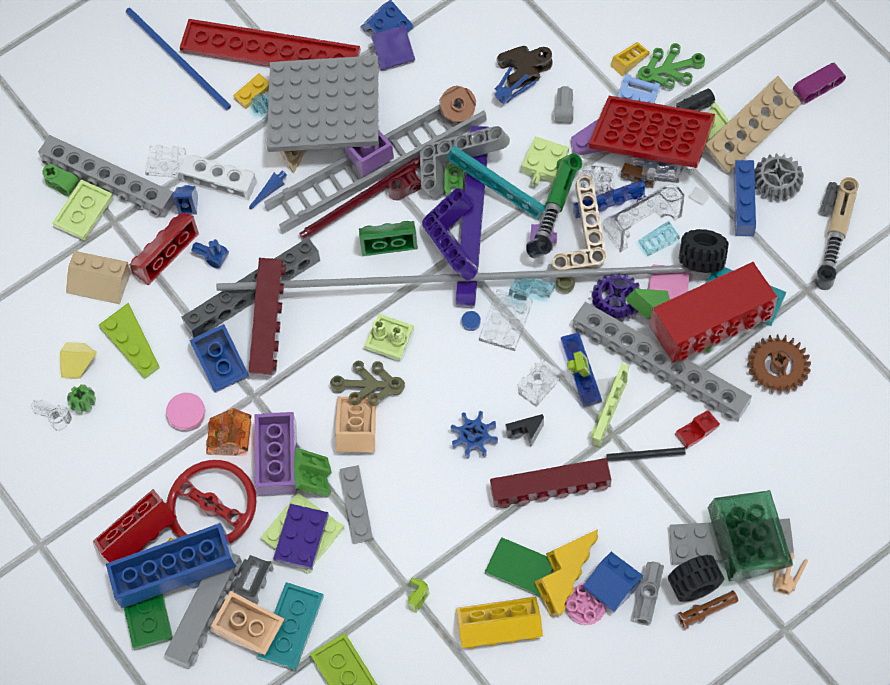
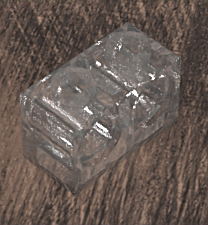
(599, 174)

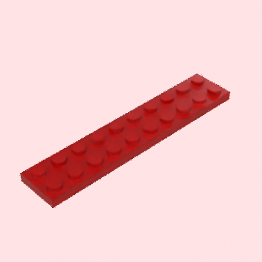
(257, 45)

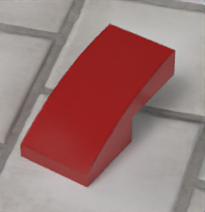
(698, 429)

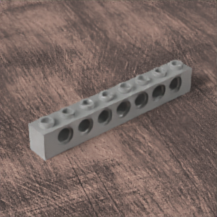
(101, 168)

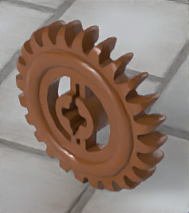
(780, 352)

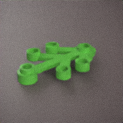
(670, 68)

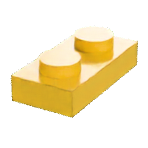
(249, 90)

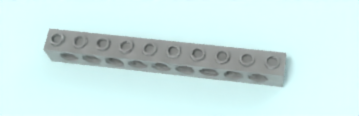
(639, 342)

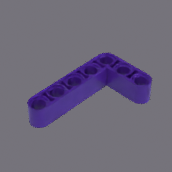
(437, 226)

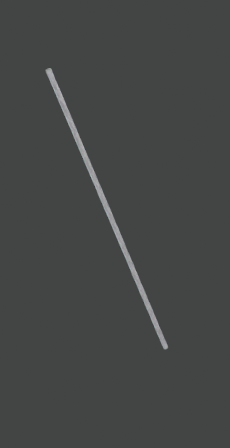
(456, 277)

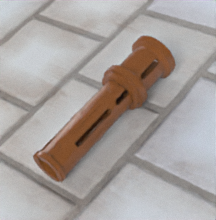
(697, 610)

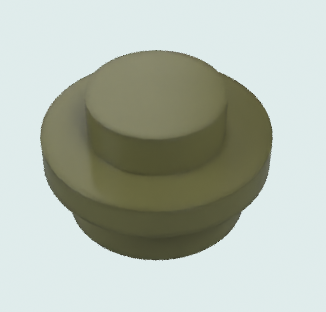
(565, 284)

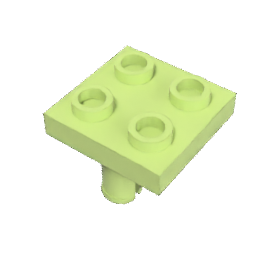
(389, 337)

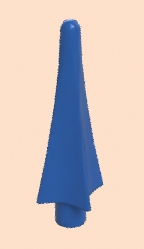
(272, 185)

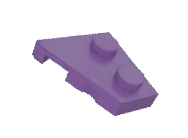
(581, 140)

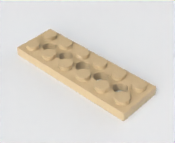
(740, 122)

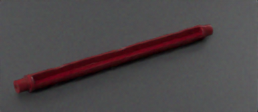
(356, 201)

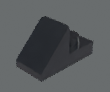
(529, 426)

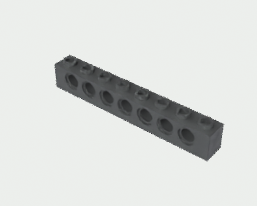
(229, 303)

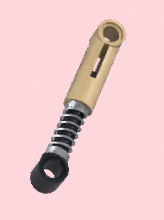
(837, 232)

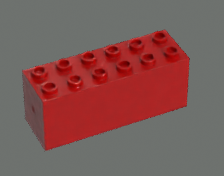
(713, 312)

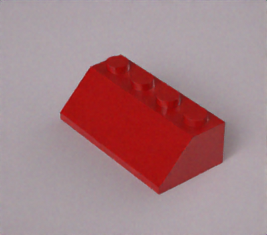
(164, 248)
(135, 528)

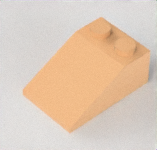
(355, 426)
(246, 624)

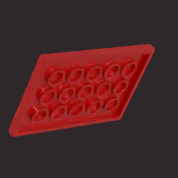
(652, 131)

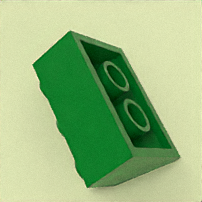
(388, 238)

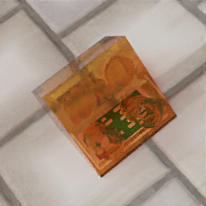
(228, 433)

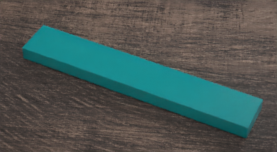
(495, 182)

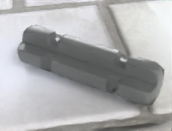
(829, 198)

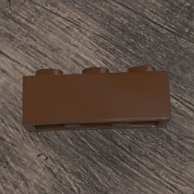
(634, 174)

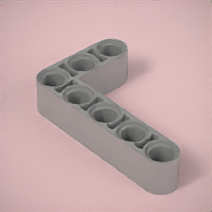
(474, 144)

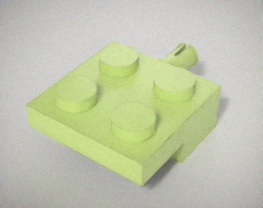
(542, 160)

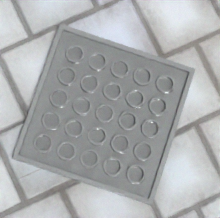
(323, 104)

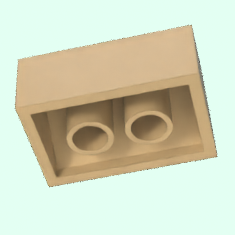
(97, 277)

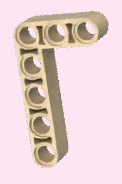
(588, 230)

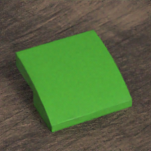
(311, 472)

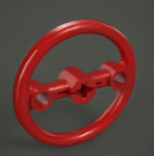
(182, 483)

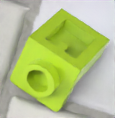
(418, 597)

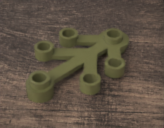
(369, 384)

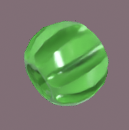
(81, 398)

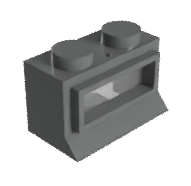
(252, 578)

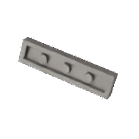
(356, 504)

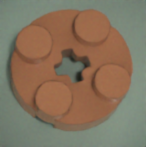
(461, 94)

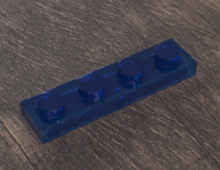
(614, 197)
(586, 386)

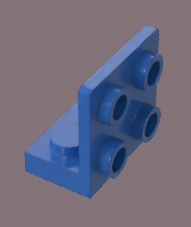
(386, 18)

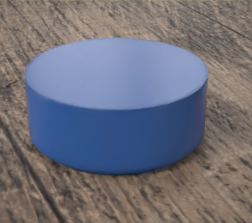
(471, 320)

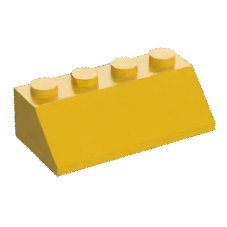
(499, 622)

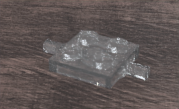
(659, 171)

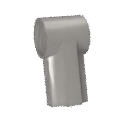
(564, 106)

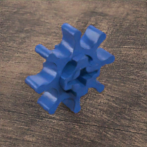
(479, 439)

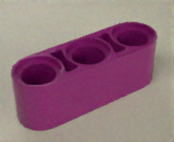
(819, 82)

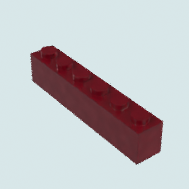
(266, 316)
(550, 483)

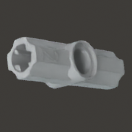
(646, 604)

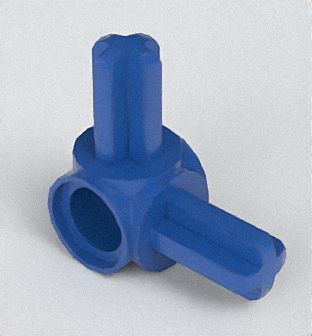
(214, 254)

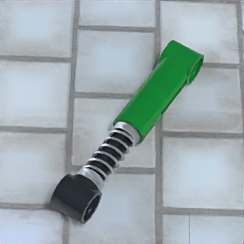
(554, 204)

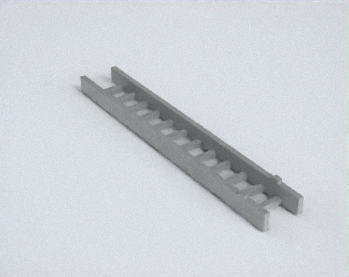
(374, 176)

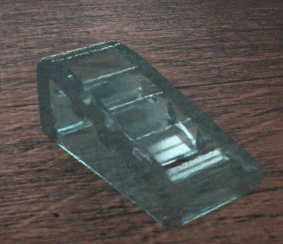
(667, 226)

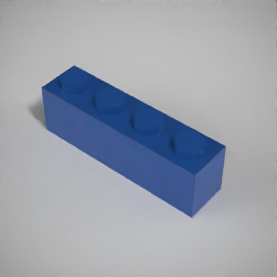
(744, 198)

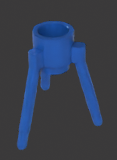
(505, 94)

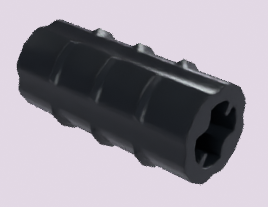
(698, 101)

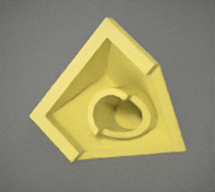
(75, 359)

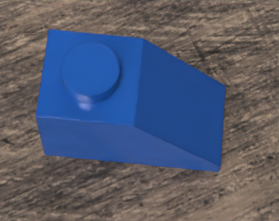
(186, 199)

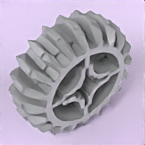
(787, 172)

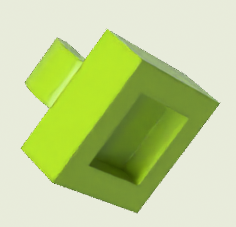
(579, 365)

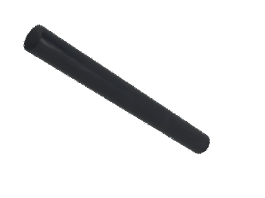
(645, 454)

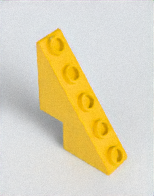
(567, 568)

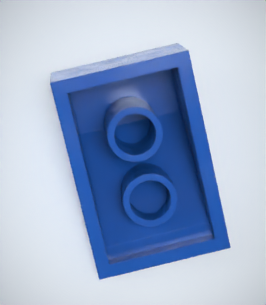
(219, 357)

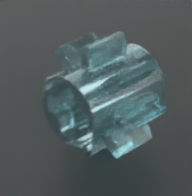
(260, 103)

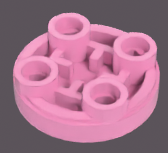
(185, 411)
(584, 607)

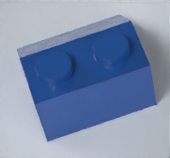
(613, 581)

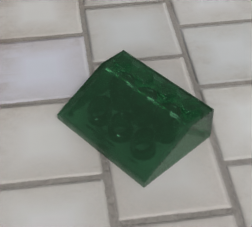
(749, 535)

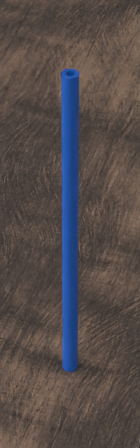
(194, 74)

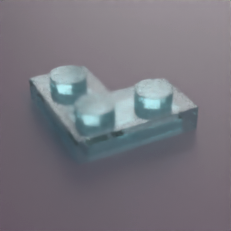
(523, 288)

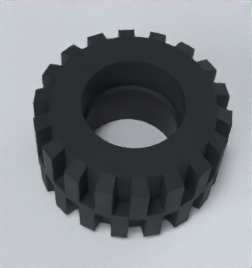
(703, 251)
(696, 578)

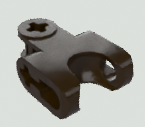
(526, 63)

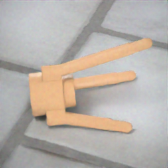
(785, 583)

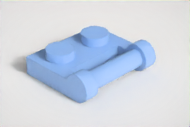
(631, 93)

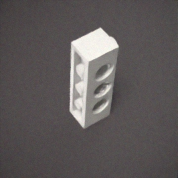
(242, 188)

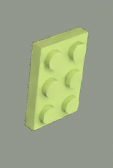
(82, 210)

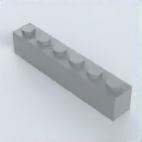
(200, 615)

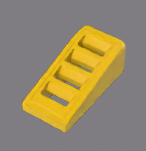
(619, 63)

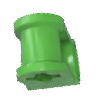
(59, 179)

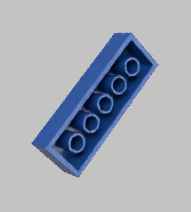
(170, 565)

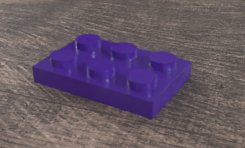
(301, 536)

